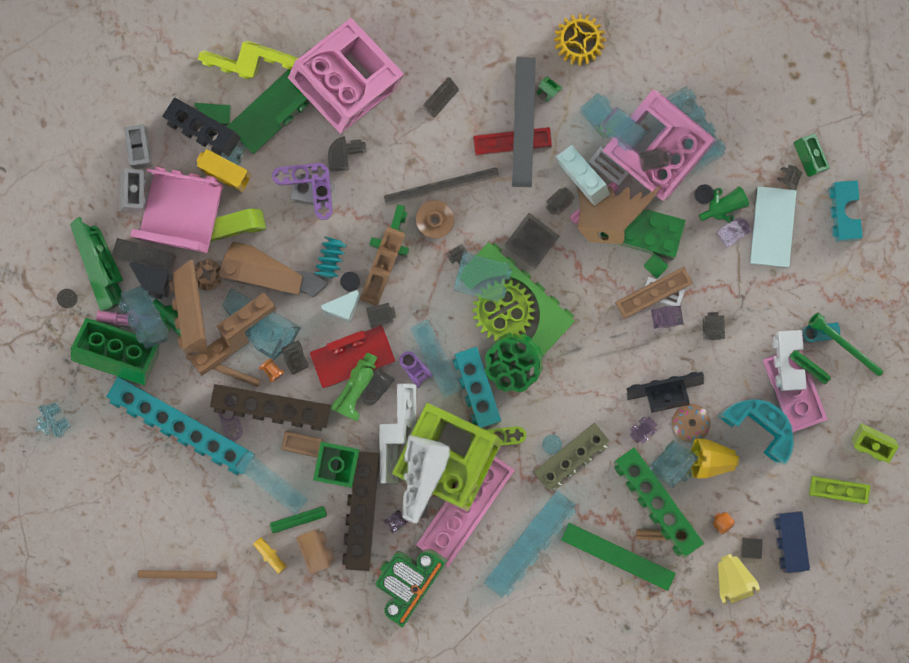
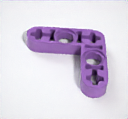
(316, 183)

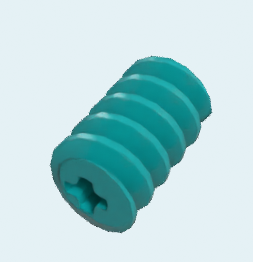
(330, 258)

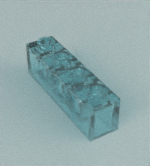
(687, 97)

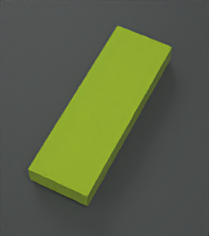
(839, 490)

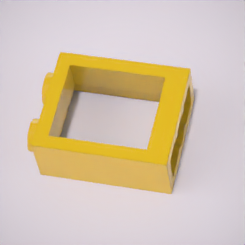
(223, 170)

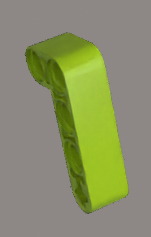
(236, 223)

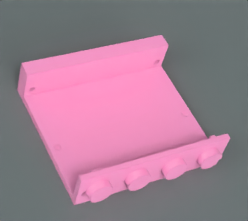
(180, 210)

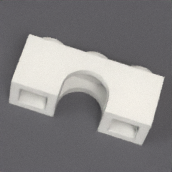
(788, 377)

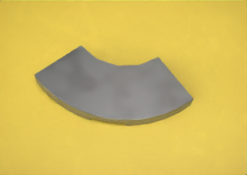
(311, 283)

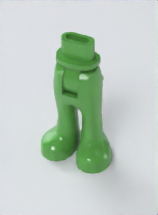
(359, 380)

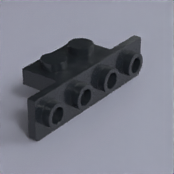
(666, 393)

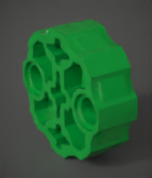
(520, 372)

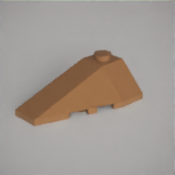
(253, 267)

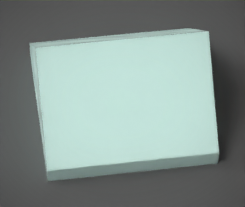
(343, 307)

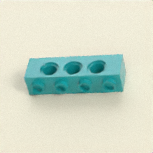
(472, 357)

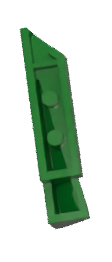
(98, 264)

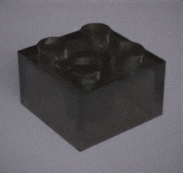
(532, 240)

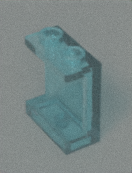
(482, 277)

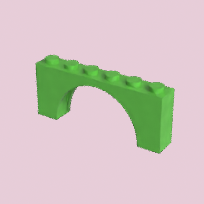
(552, 318)

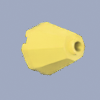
(735, 580)

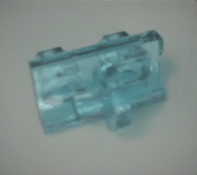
(48, 412)

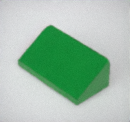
(811, 155)

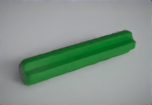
(810, 367)
(298, 519)

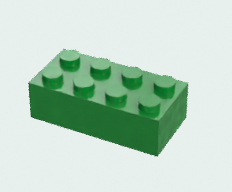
(653, 234)
(113, 351)

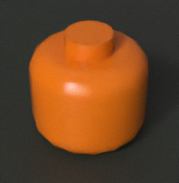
(723, 522)

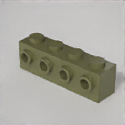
(571, 456)

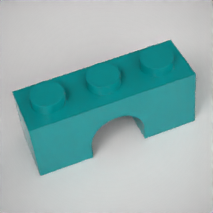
(844, 228)

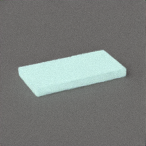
(773, 227)

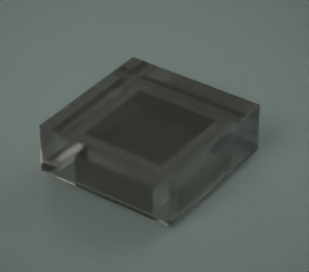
(751, 548)

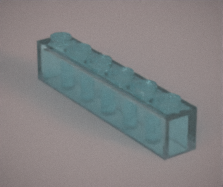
(528, 545)

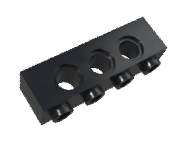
(179, 111)

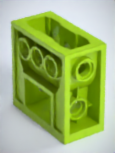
(466, 470)

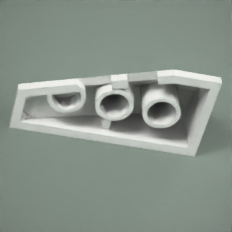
(425, 466)

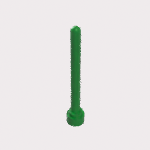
(818, 322)

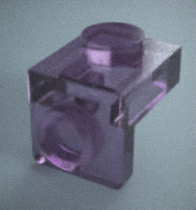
(734, 231)

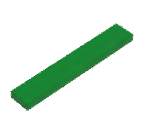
(618, 556)

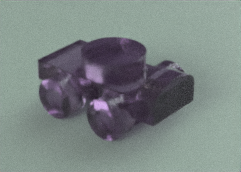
(639, 432)

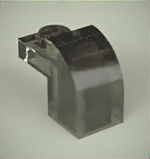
(339, 152)

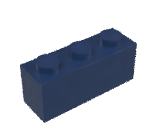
(792, 542)

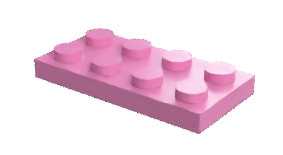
(800, 406)

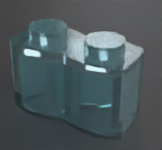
(624, 129)

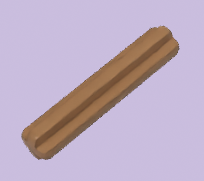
(651, 534)

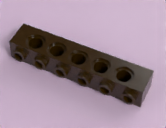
(221, 393)
(361, 562)

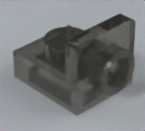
(294, 357)

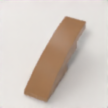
(382, 266)

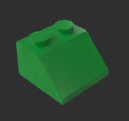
(336, 464)

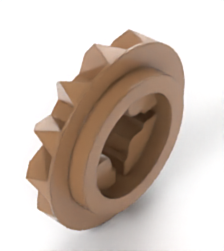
(208, 265)

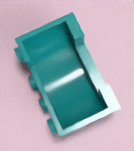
(770, 419)

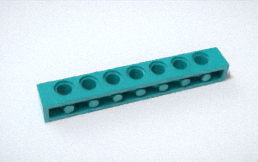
(117, 398)

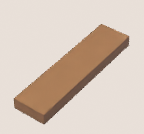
(654, 292)

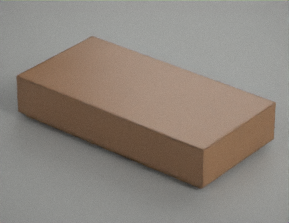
(301, 444)

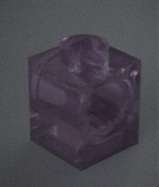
(667, 317)

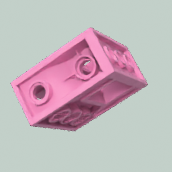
(336, 84)
(673, 137)

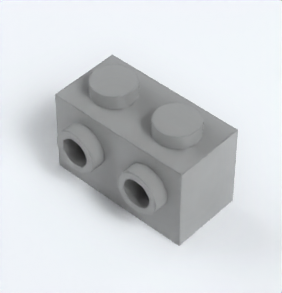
(131, 190)

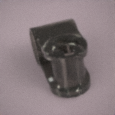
(379, 384)

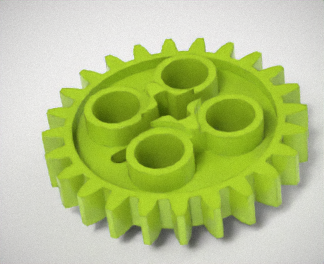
(512, 325)

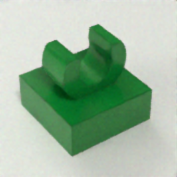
(550, 87)

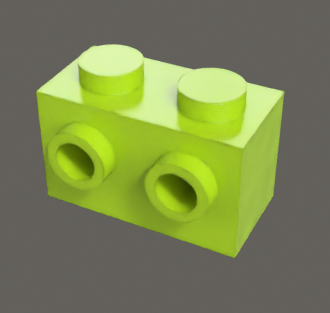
(874, 443)

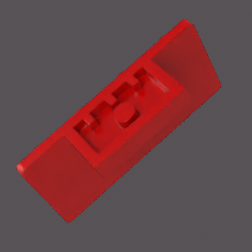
(339, 357)

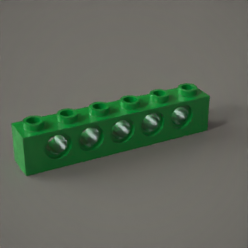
(669, 507)

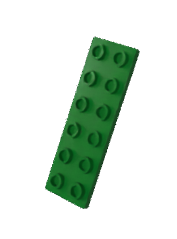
(269, 113)

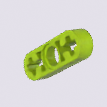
(511, 431)

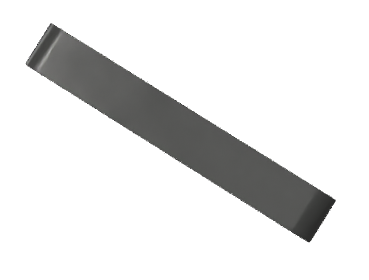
(524, 122)

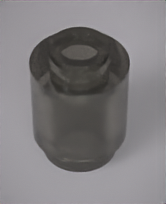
(559, 201)

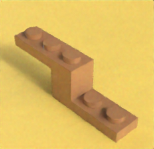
(232, 334)

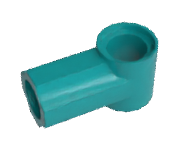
(819, 335)

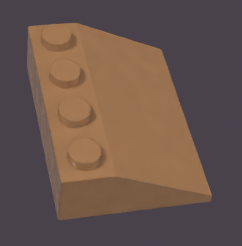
(189, 309)

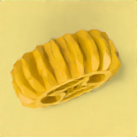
(576, 23)

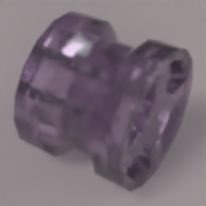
(395, 521)

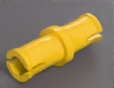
(270, 555)

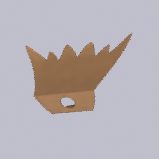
(610, 215)

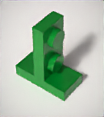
(399, 217)

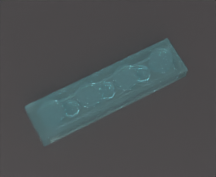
(435, 358)
(271, 482)

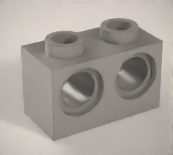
(138, 146)
(307, 198)

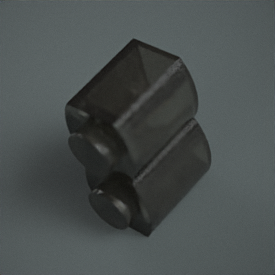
(654, 159)

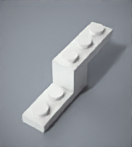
(396, 434)

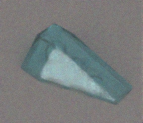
(269, 333)

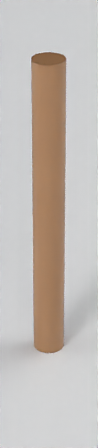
(231, 372)
(177, 574)

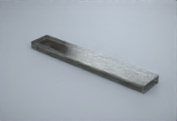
(441, 186)

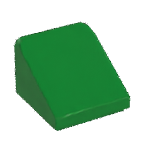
(655, 266)

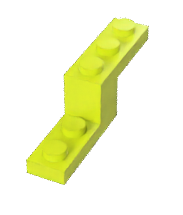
(248, 59)

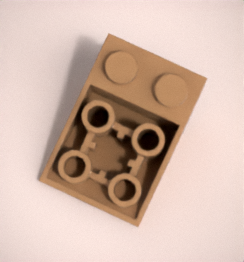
(315, 551)

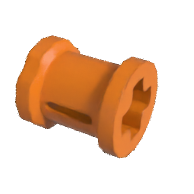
(271, 370)

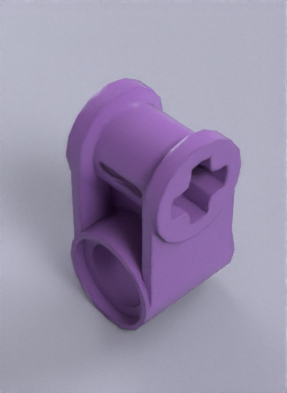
(415, 369)

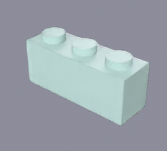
(583, 175)

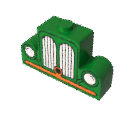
(408, 582)

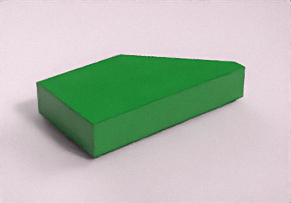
(218, 112)

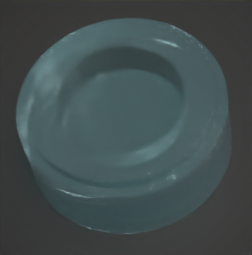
(551, 444)

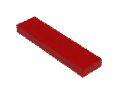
(504, 141)

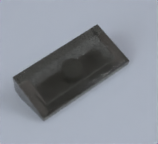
(440, 97)

